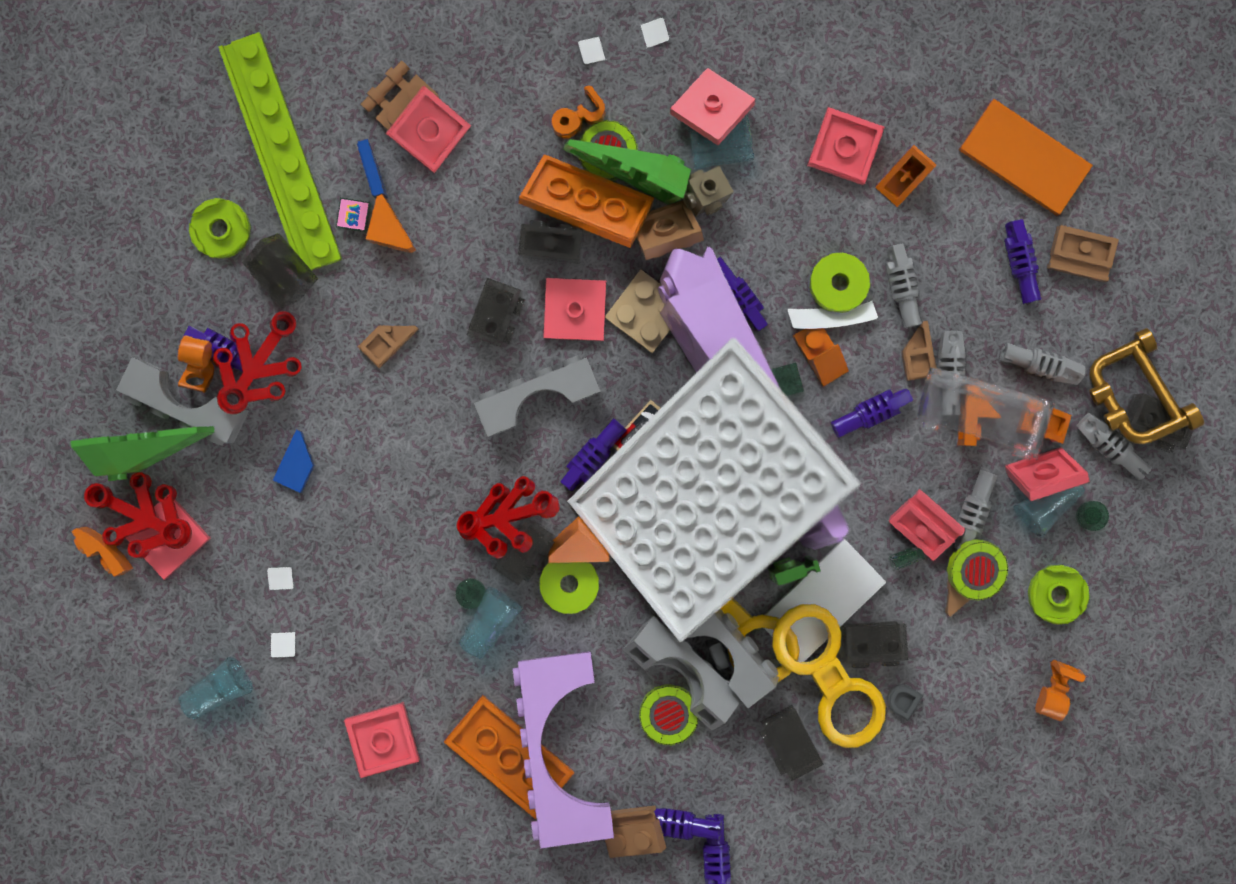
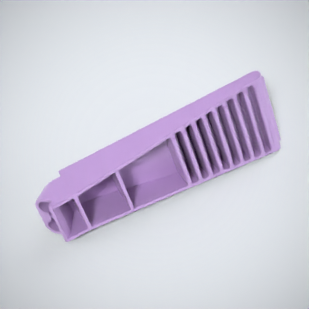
(702, 320)

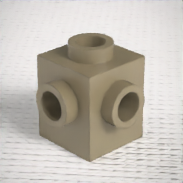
(707, 191)

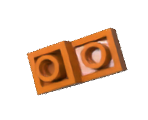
(91, 543)

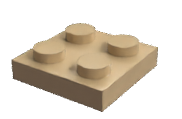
(639, 312)

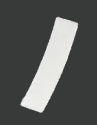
(654, 33)
(825, 319)
(281, 643)

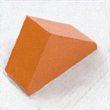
(905, 175)
(386, 228)
(577, 544)

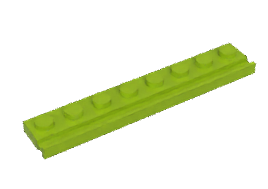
(280, 151)

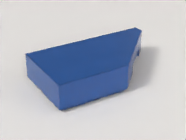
(371, 169)
(295, 465)

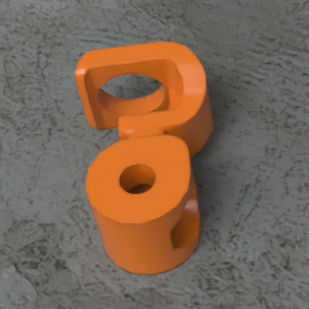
(568, 123)
(197, 355)
(1053, 700)

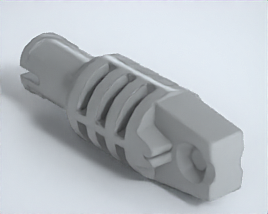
(903, 284)
(952, 352)
(1044, 364)
(1112, 445)
(976, 508)

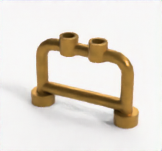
(1117, 417)

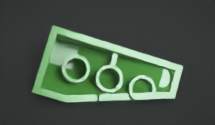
(649, 172)
(135, 451)

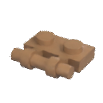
(392, 110)

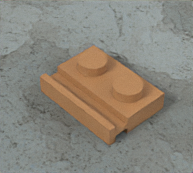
(1082, 253)
(635, 832)

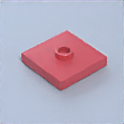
(712, 106)
(428, 129)
(845, 146)
(574, 309)
(1047, 475)
(166, 559)
(382, 740)

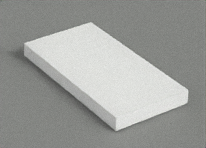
(840, 588)

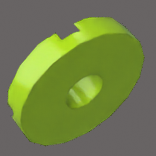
(237, 228)
(848, 267)
(1041, 589)
(569, 601)

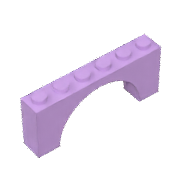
(559, 815)

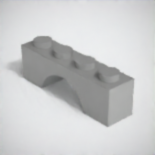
(149, 385)
(501, 410)
(752, 674)
(710, 693)

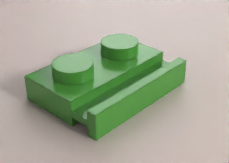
(789, 570)

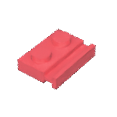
(926, 525)

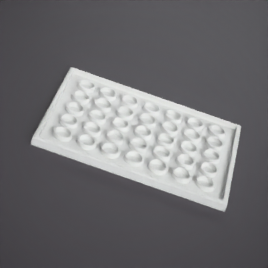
(712, 490)

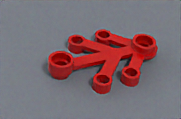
(254, 367)
(144, 516)
(473, 523)

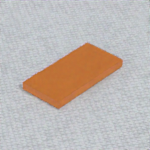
(1025, 157)
(586, 200)
(494, 748)

